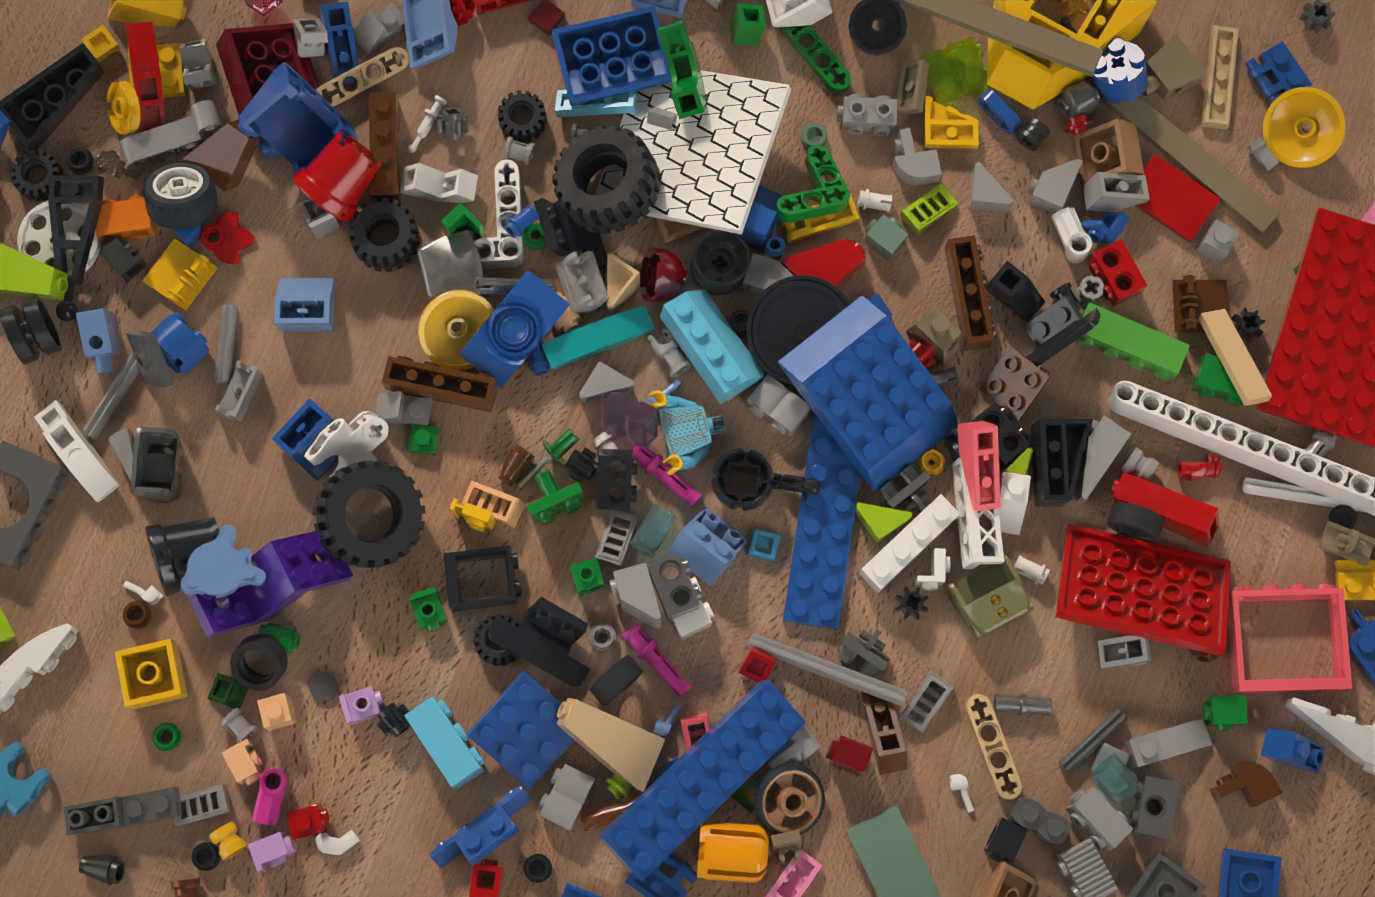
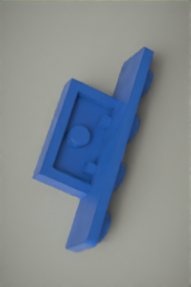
(485, 832)

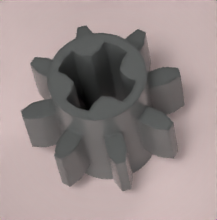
(1315, 23)
(452, 123)

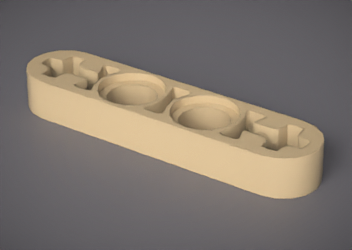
(362, 79)
(997, 745)

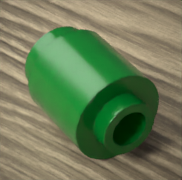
(285, 634)

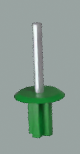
(556, 451)

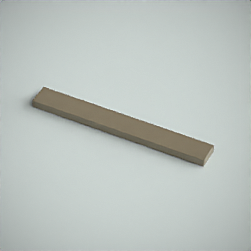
(1013, 32)
(1196, 162)

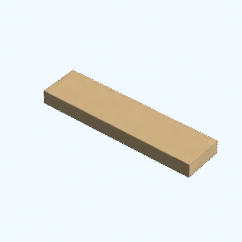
(1219, 77)
(1235, 357)

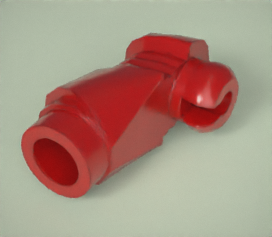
(1197, 470)

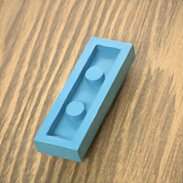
(611, 105)

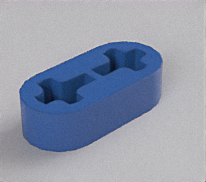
(999, 111)

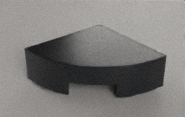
(953, 446)

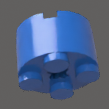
(1121, 72)
(180, 345)

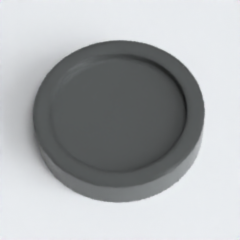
(323, 686)

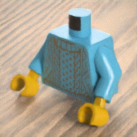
(685, 430)

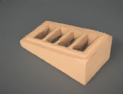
(513, 513)

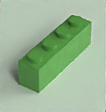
(1135, 344)

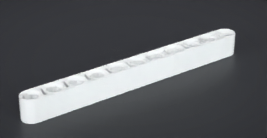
(1238, 449)

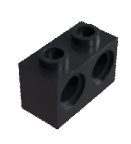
(1006, 430)
(612, 479)

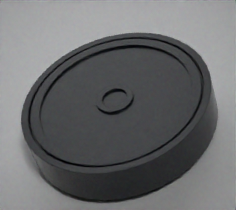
(787, 316)

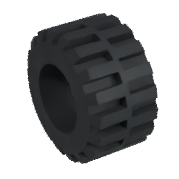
(374, 216)

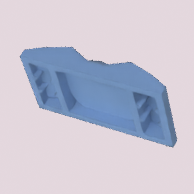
(429, 30)

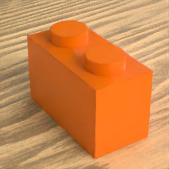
(124, 220)

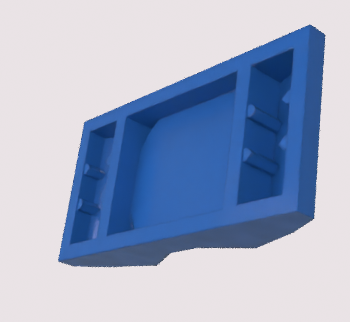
(514, 328)

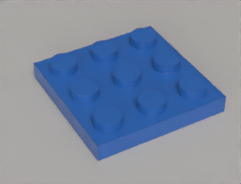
(522, 730)

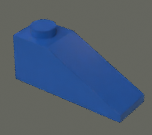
(341, 41)

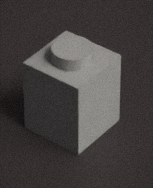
(1218, 241)

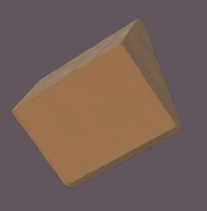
(1009, 882)

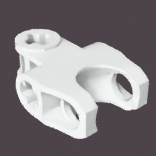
(349, 441)

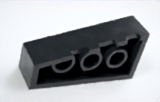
(50, 96)

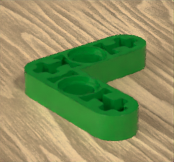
(826, 191)

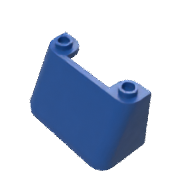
(293, 117)

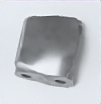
(450, 264)

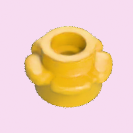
(938, 459)

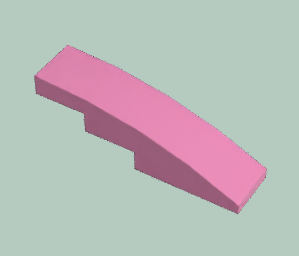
(795, 877)

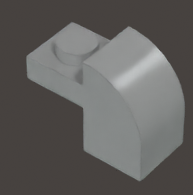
(197, 64)
(912, 167)

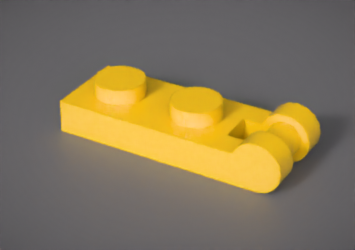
(821, 224)

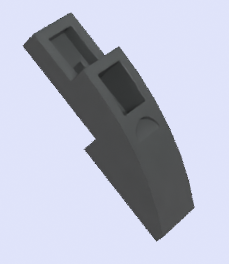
(122, 811)

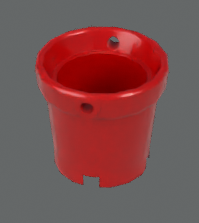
(338, 176)

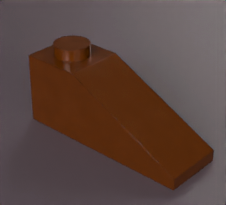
(885, 734)

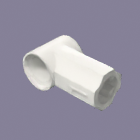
(1072, 233)

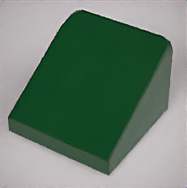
(227, 691)
(745, 794)

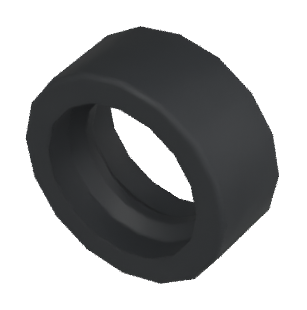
(1135, 521)
(249, 677)
(616, 680)

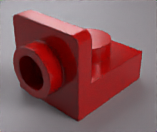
(308, 821)

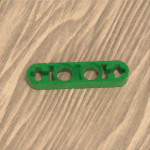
(819, 48)

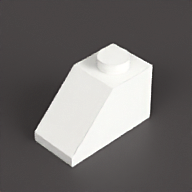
(1013, 499)

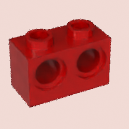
(1124, 270)

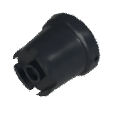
(173, 546)

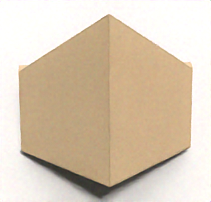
(621, 282)

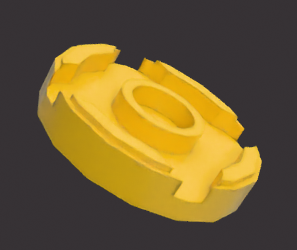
(124, 106)

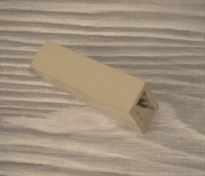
(612, 741)

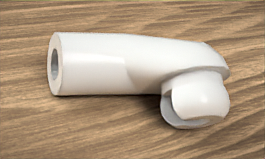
(334, 845)

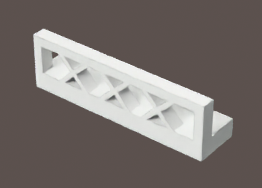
(969, 528)

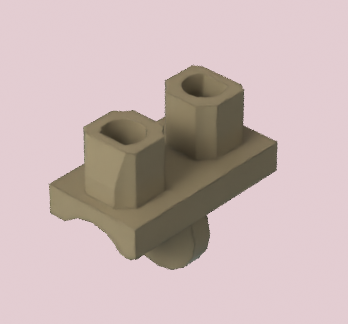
(1347, 543)

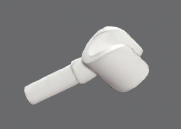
(151, 595)
(960, 782)

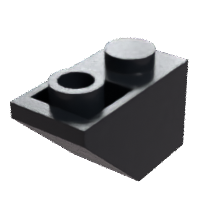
(1016, 291)

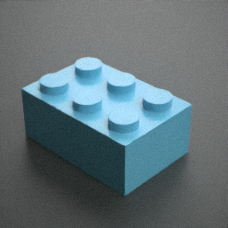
(446, 742)

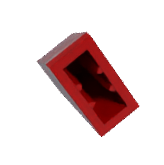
(829, 262)

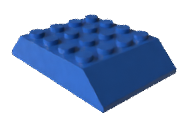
(870, 392)

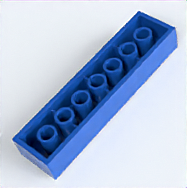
(701, 779)

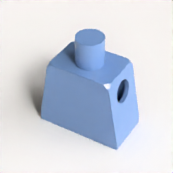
(96, 327)

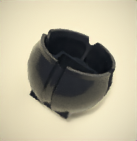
(747, 462)

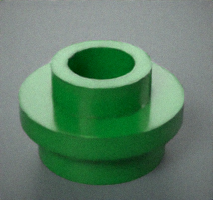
(532, 243)
(158, 735)

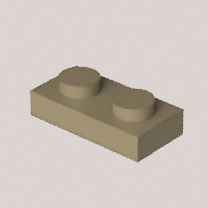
(912, 87)

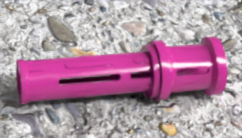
(654, 465)
(647, 649)

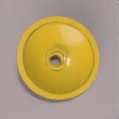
(1284, 127)
(435, 326)

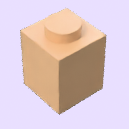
(276, 711)

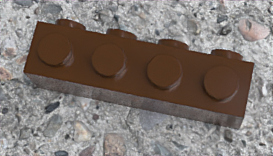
(969, 293)
(440, 383)

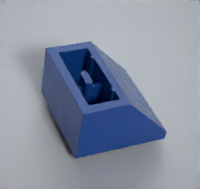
(300, 434)

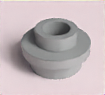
(599, 629)

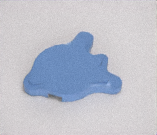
(220, 568)

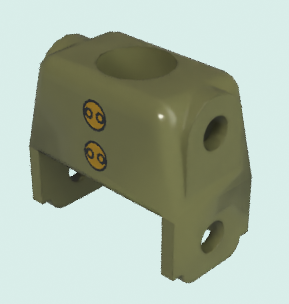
(990, 598)

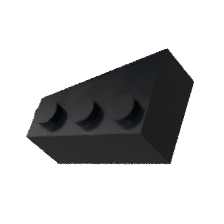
(1056, 458)

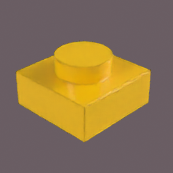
(100, 43)

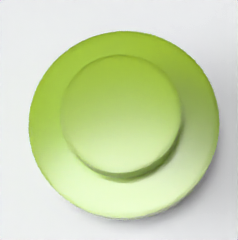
(618, 787)

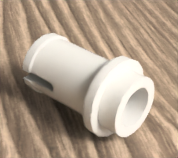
(873, 200)
(605, 441)
(1031, 570)

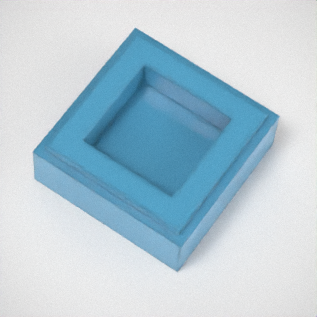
(764, 545)

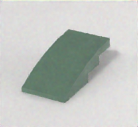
(891, 857)

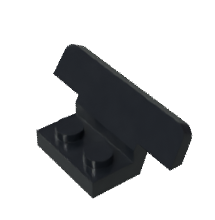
(566, 236)
(1058, 328)
(544, 640)

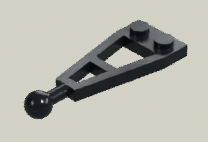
(73, 191)

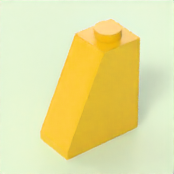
(161, 12)

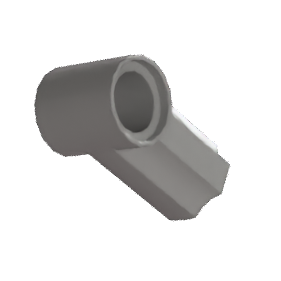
(796, 749)

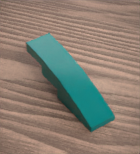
(598, 337)

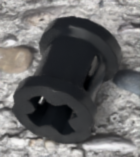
(1065, 290)

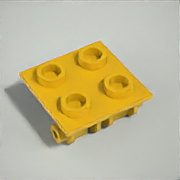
(180, 274)

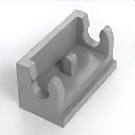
(582, 282)
(239, 392)

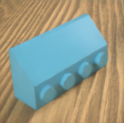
(711, 344)

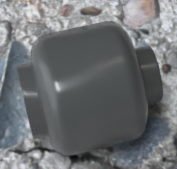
(1079, 99)

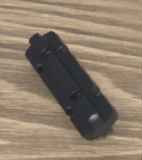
(796, 484)

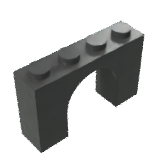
(43, 483)

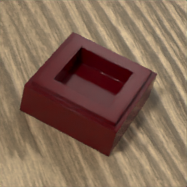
(546, 16)

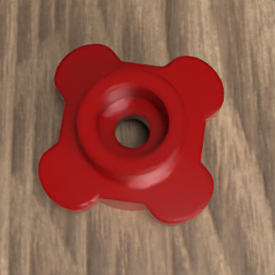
(1078, 124)

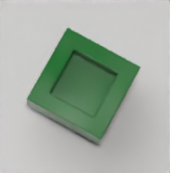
(423, 439)

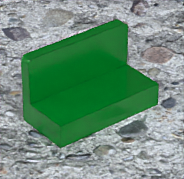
(460, 220)

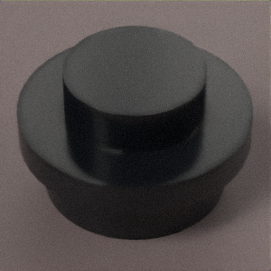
(1343, 516)
(206, 856)

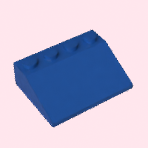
(611, 55)

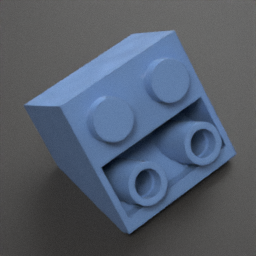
(305, 305)
(708, 545)

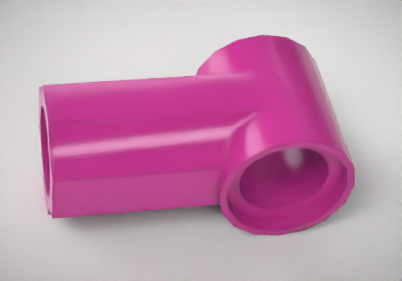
(270, 800)

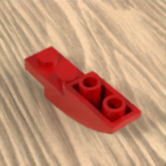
(146, 74)

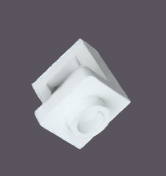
(939, 566)

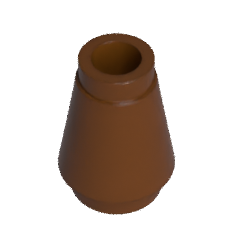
(516, 465)

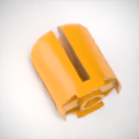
(732, 852)

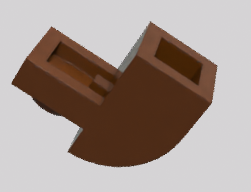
(1254, 781)

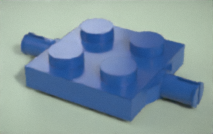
(1363, 645)

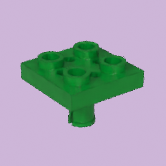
(554, 500)

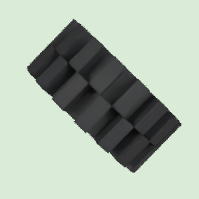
(518, 101)
(25, 165)
(482, 645)

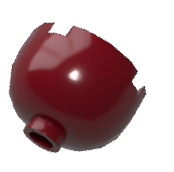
(661, 275)

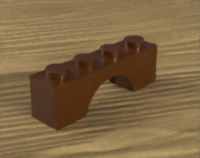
(383, 143)

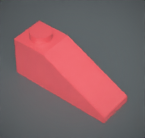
(980, 463)

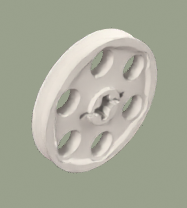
(28, 234)

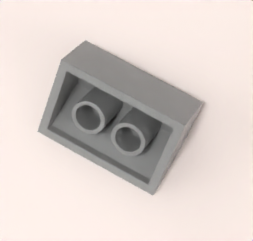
(636, 595)

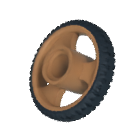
(782, 776)

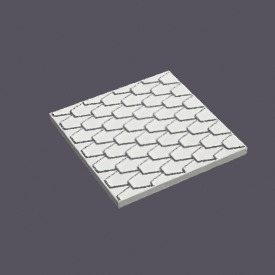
(708, 159)

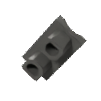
(915, 482)
(874, 659)

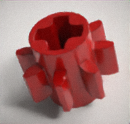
(462, 10)
(924, 352)

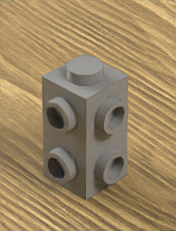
(868, 115)
(1098, 818)

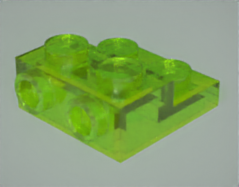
(957, 71)

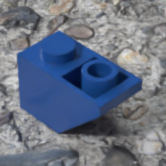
(1293, 750)

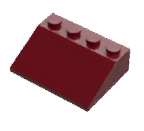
(254, 53)

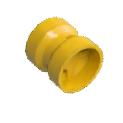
(228, 841)

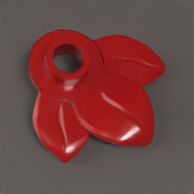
(231, 238)

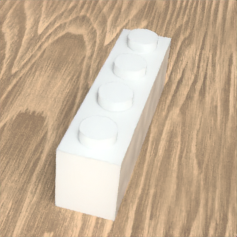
(909, 543)

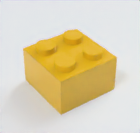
(151, 674)

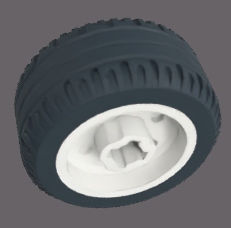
(180, 196)

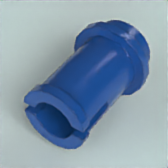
(521, 221)
(772, 243)
(539, 362)

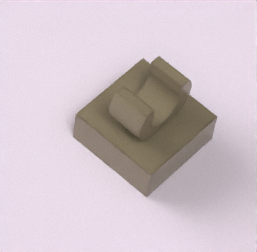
(786, 842)

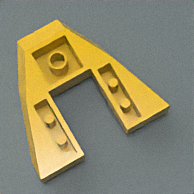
(1038, 80)

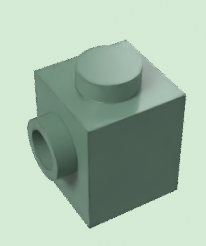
(885, 236)

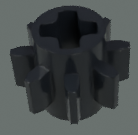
(1254, 321)
(582, 464)
(914, 596)
(393, 720)

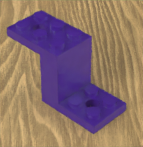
(290, 573)

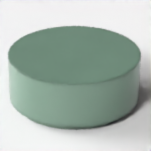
(813, 134)

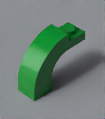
(685, 71)

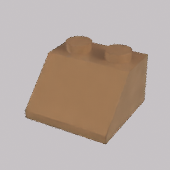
(1109, 149)

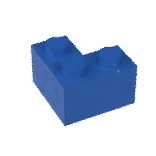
(761, 218)

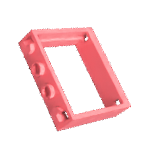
(1339, 639)

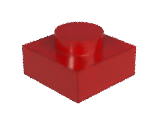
(757, 665)

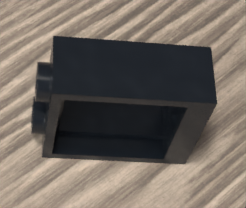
(453, 583)

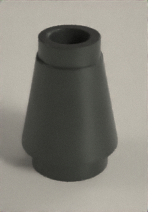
(104, 869)

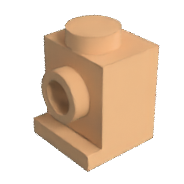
(243, 762)

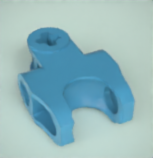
(17, 794)

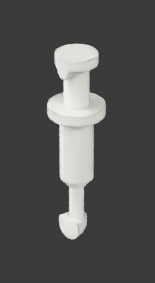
(428, 121)

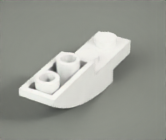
(76, 452)
(36, 655)

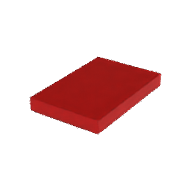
(1176, 199)

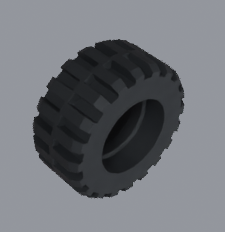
(589, 155)
(405, 509)

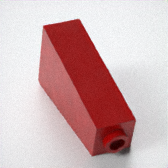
(1180, 513)

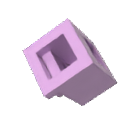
(350, 705)
(271, 850)

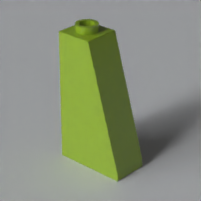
(29, 277)

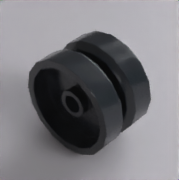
(877, 41)
(30, 330)

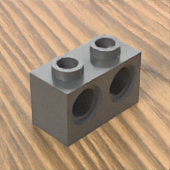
(668, 588)

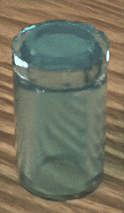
(653, 530)

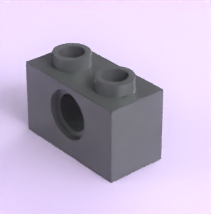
(1165, 795)

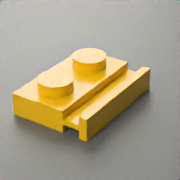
(476, 517)
(1356, 580)

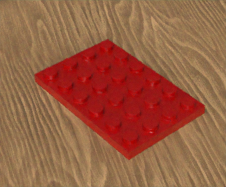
(1144, 589)

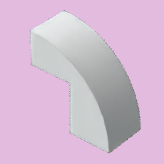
(438, 186)

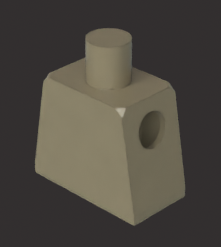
(1173, 70)
(939, 333)

